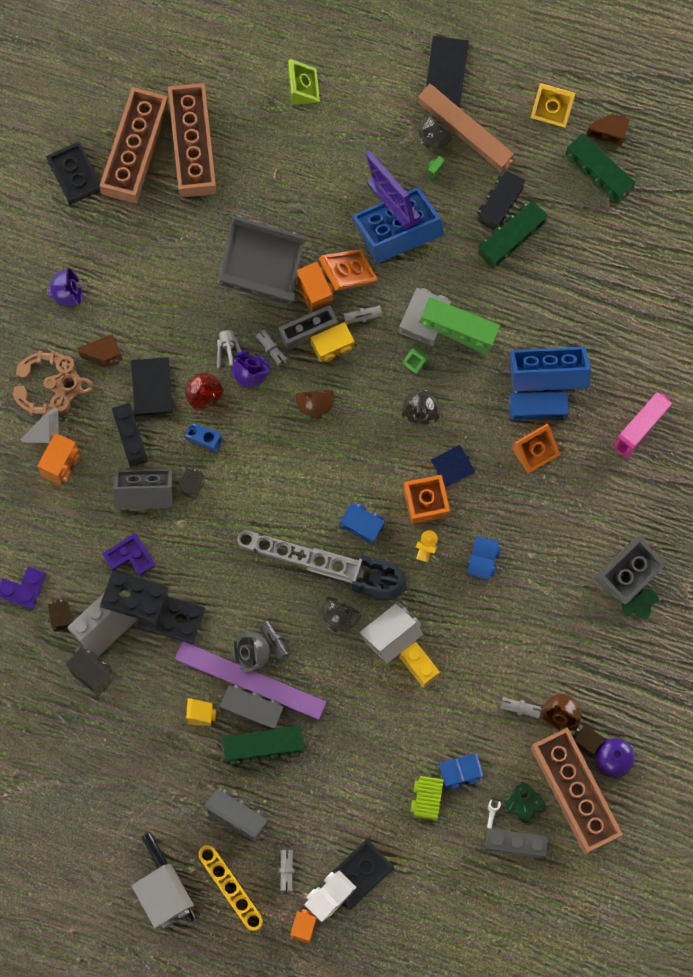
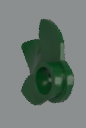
(641, 603)
(525, 805)

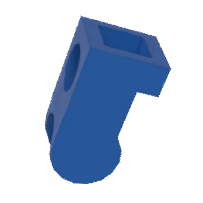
(204, 437)

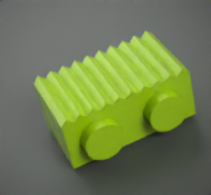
(427, 798)

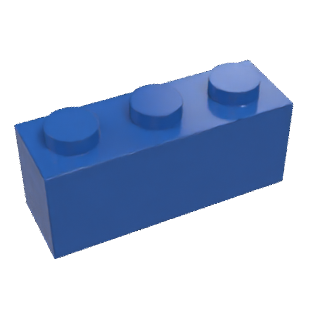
(538, 405)

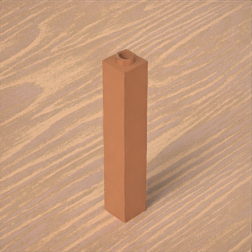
(465, 128)

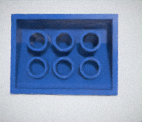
(387, 237)

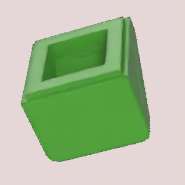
(416, 360)

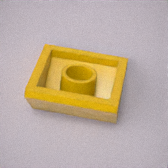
(553, 105)

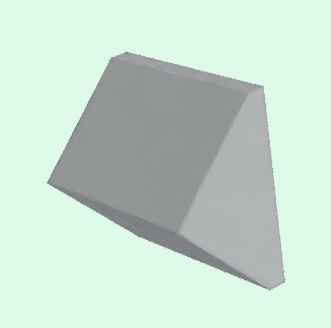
(44, 429)

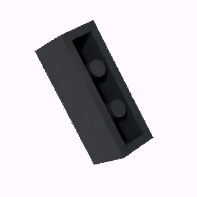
(500, 200)
(129, 434)

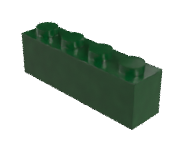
(600, 168)
(512, 234)
(263, 745)

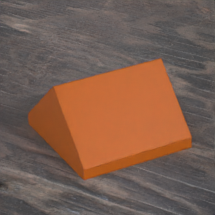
(536, 448)

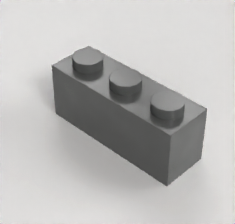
(304, 328)
(251, 707)
(516, 843)

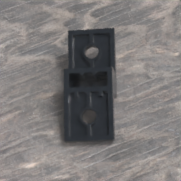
(152, 607)

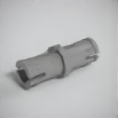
(375, 312)
(271, 347)
(520, 707)
(286, 870)

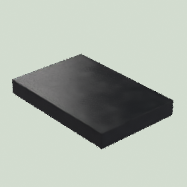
(74, 173)
(151, 386)
(365, 869)

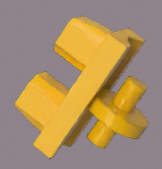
(427, 545)

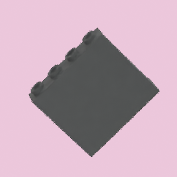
(261, 260)

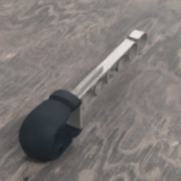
(392, 580)

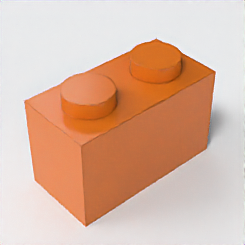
(303, 926)

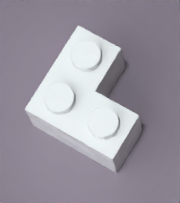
(327, 900)

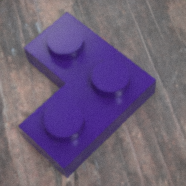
(129, 550)
(26, 592)

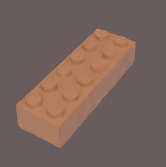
(192, 140)
(134, 145)
(576, 791)

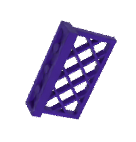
(391, 193)

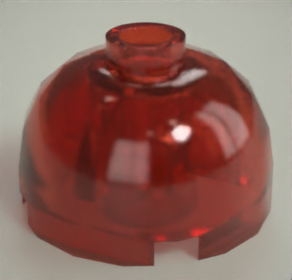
(203, 389)

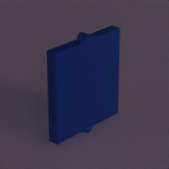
(453, 465)

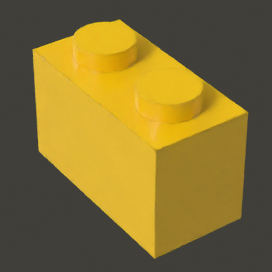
(332, 342)
(419, 664)

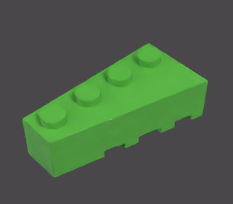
(459, 325)

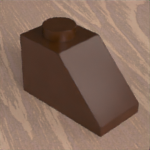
(610, 128)
(101, 351)

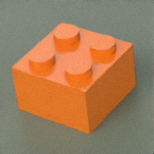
(314, 287)
(58, 459)
(426, 499)

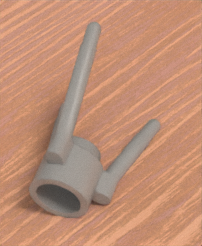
(227, 341)

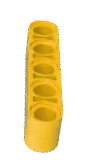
(226, 879)

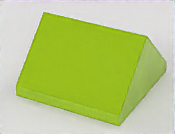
(303, 83)

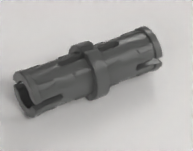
(274, 640)

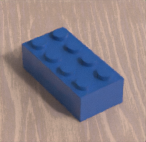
(549, 369)

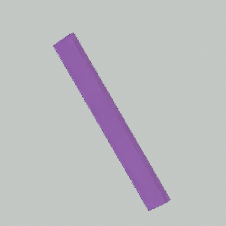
(250, 681)

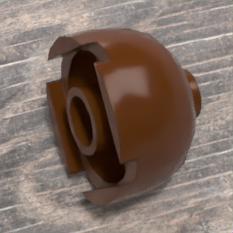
(315, 403)
(562, 711)

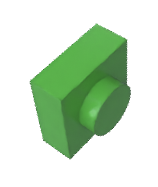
(435, 167)

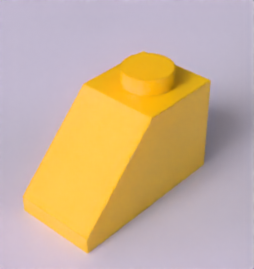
(200, 713)

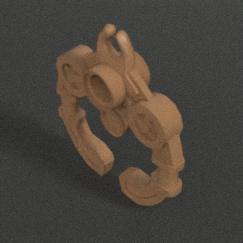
(56, 383)

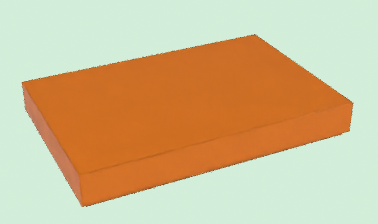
(348, 269)

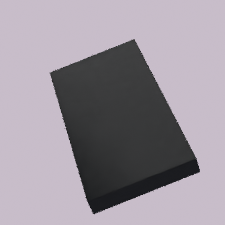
(448, 66)

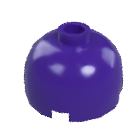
(65, 289)
(249, 369)
(614, 757)

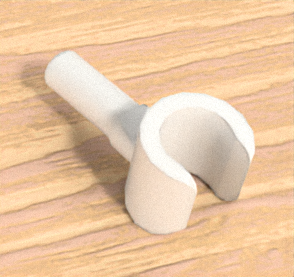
(492, 813)

